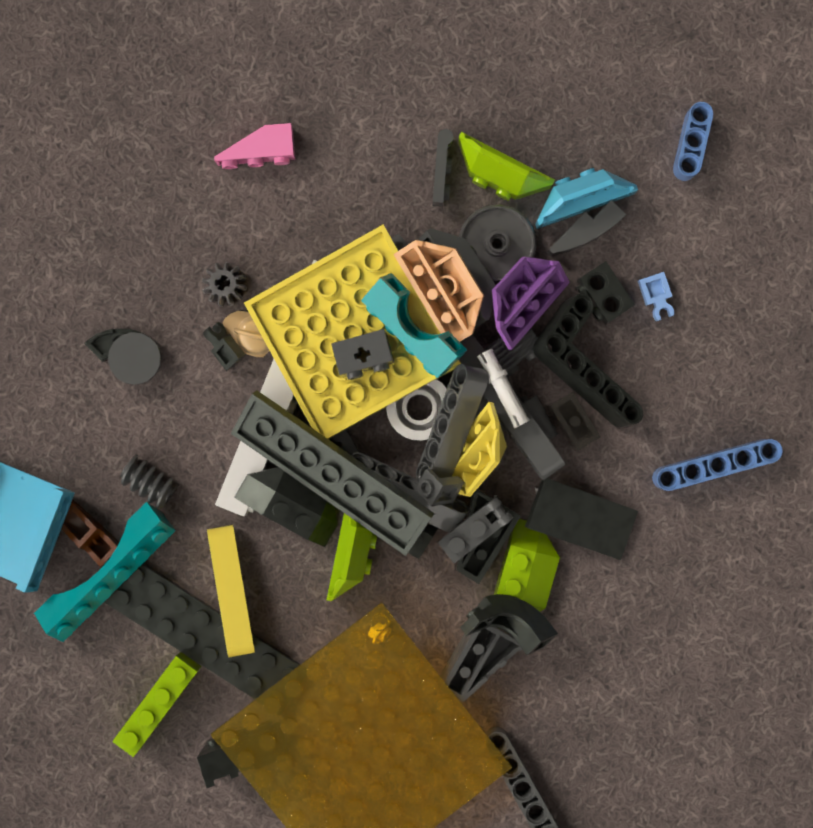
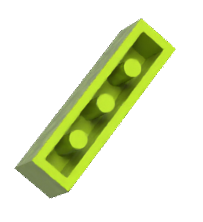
(156, 704)

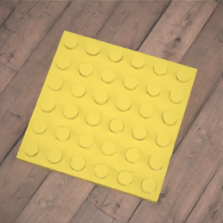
(325, 307)

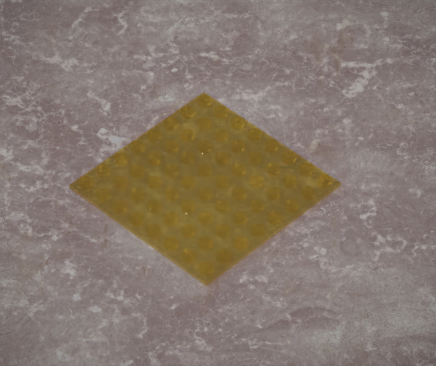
(362, 737)

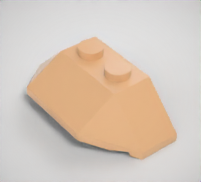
(443, 286)

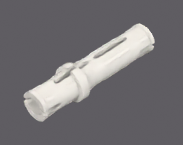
(504, 390)

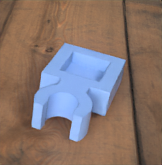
(656, 291)

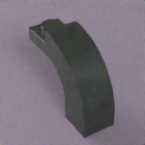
(514, 616)

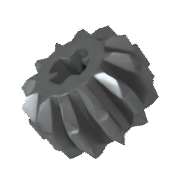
(219, 276)

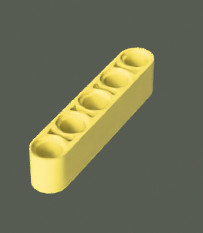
(230, 591)

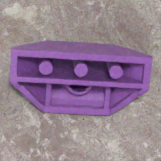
(525, 296)

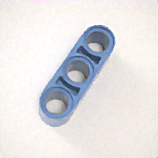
(698, 130)

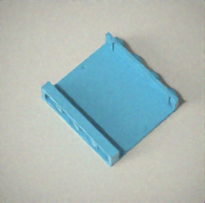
(29, 525)

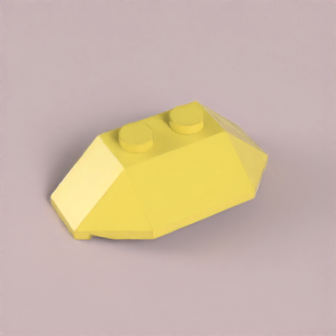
(481, 450)

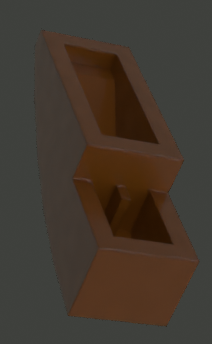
(89, 534)

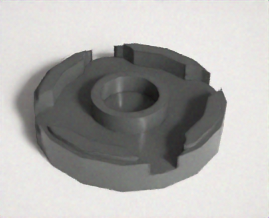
(134, 358)

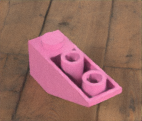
(264, 145)

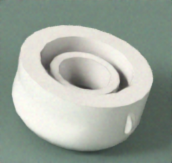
(414, 428)

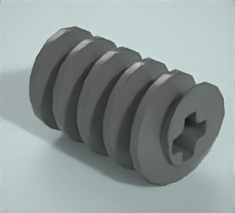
(147, 482)

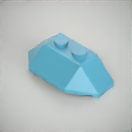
(583, 194)

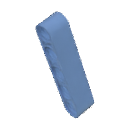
(729, 464)

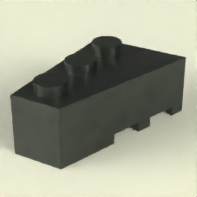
(477, 561)

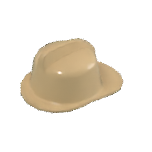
(245, 333)

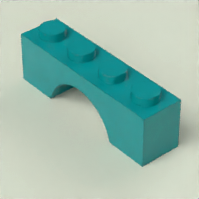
(389, 304)

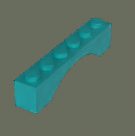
(142, 537)

